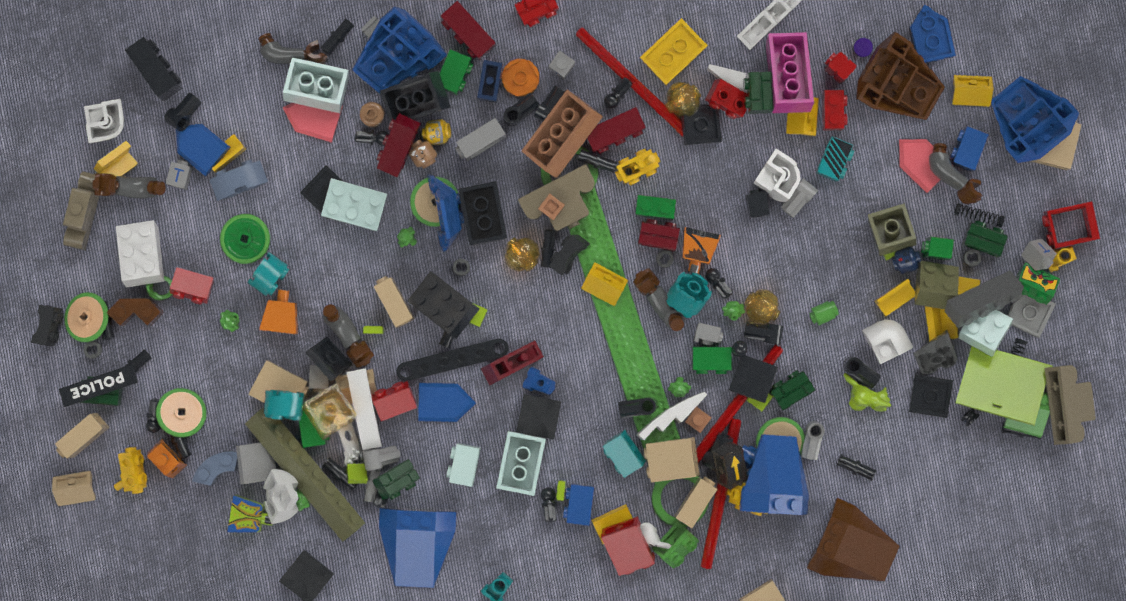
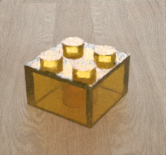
(329, 411)

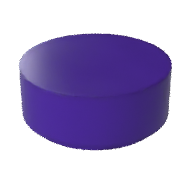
(863, 47)

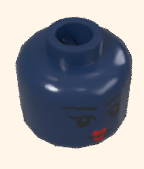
(906, 260)

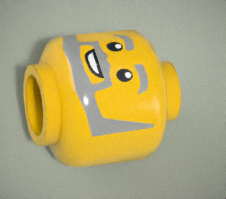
(436, 132)

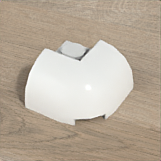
(104, 120)
(779, 176)
(887, 340)
(280, 496)

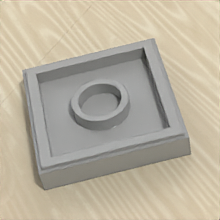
(1030, 315)
(254, 463)

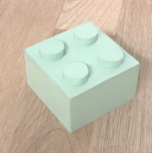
(986, 332)
(464, 464)

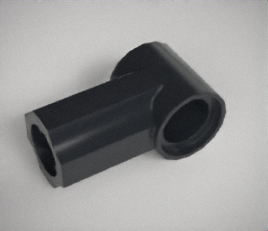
(546, 106)
(522, 109)
(179, 116)
(767, 332)
(862, 372)
(635, 407)
(708, 459)

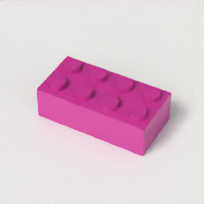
(790, 72)

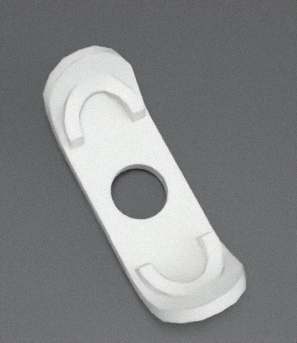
(351, 447)

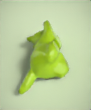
(863, 397)

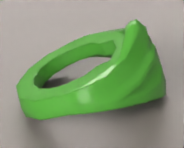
(149, 289)

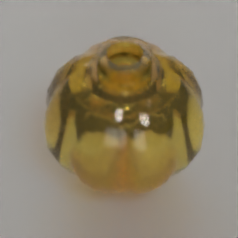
(683, 99)
(522, 254)
(762, 306)

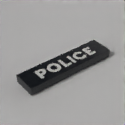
(98, 385)

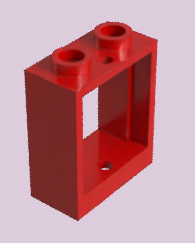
(1090, 223)

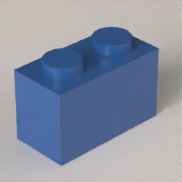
(969, 148)
(579, 505)

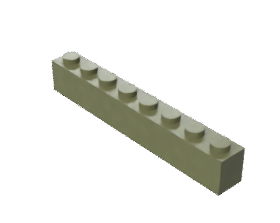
(310, 477)

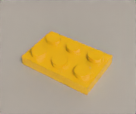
(673, 51)

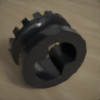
(970, 416)

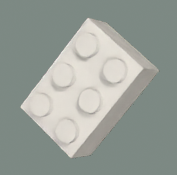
(140, 253)

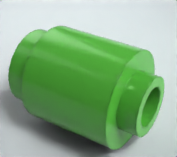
(823, 313)

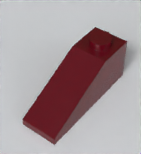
(512, 362)

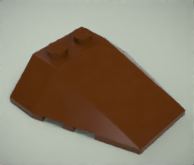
(899, 80)
(853, 546)

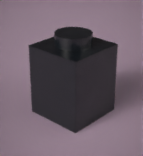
(757, 203)

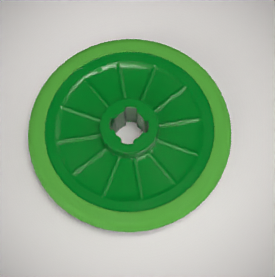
(257, 242)

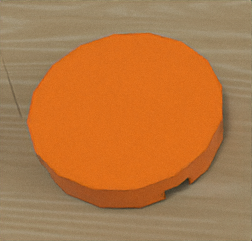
(520, 77)

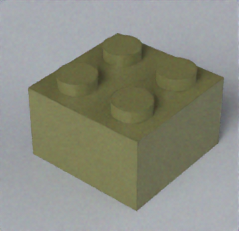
(892, 229)
(936, 284)

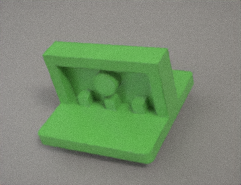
(682, 543)

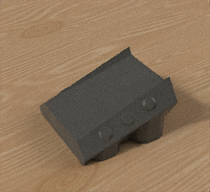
(936, 354)

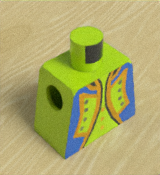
(247, 515)

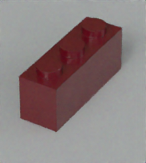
(467, 31)
(616, 130)
(397, 145)

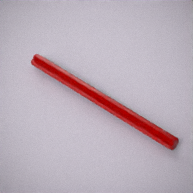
(637, 86)
(731, 410)
(718, 508)

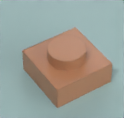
(551, 207)
(698, 419)

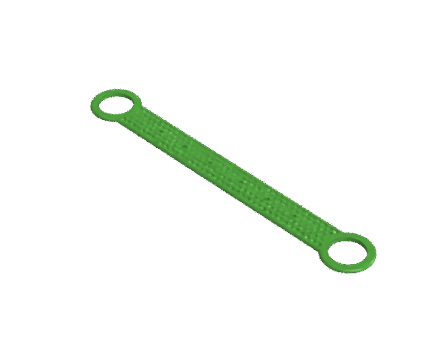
(624, 332)

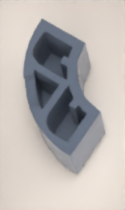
(238, 180)
(215, 466)

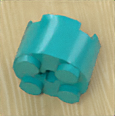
(268, 273)
(688, 294)
(283, 404)

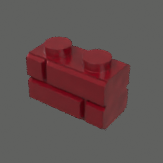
(659, 235)

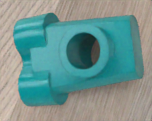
(495, 590)

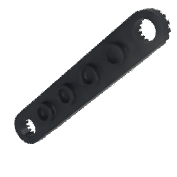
(452, 359)

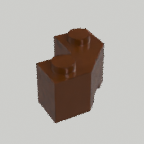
(126, 309)

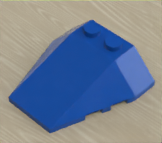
(397, 50)
(1032, 119)
(448, 211)
(776, 478)
(416, 544)

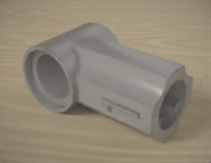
(801, 195)
(812, 442)
(377, 457)

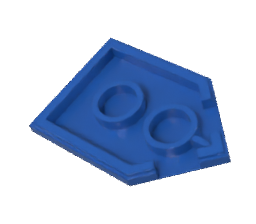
(932, 36)
(200, 147)
(443, 402)

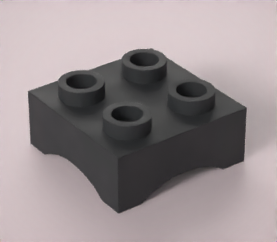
(563, 260)
(49, 320)
(538, 416)
(306, 577)

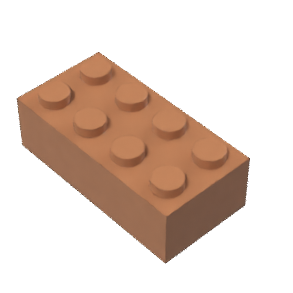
(562, 133)

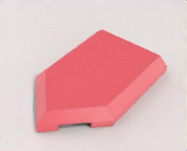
(312, 121)
(915, 162)

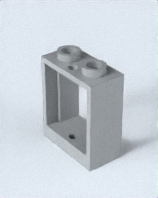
(480, 140)

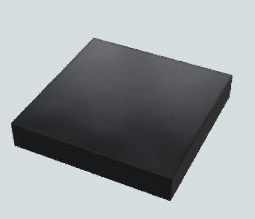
(702, 126)
(317, 188)
(329, 358)
(753, 378)
(930, 395)

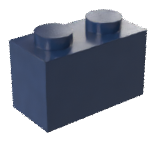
(490, 81)

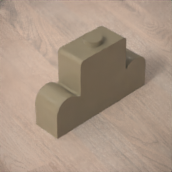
(566, 190)
(80, 212)
(1068, 404)

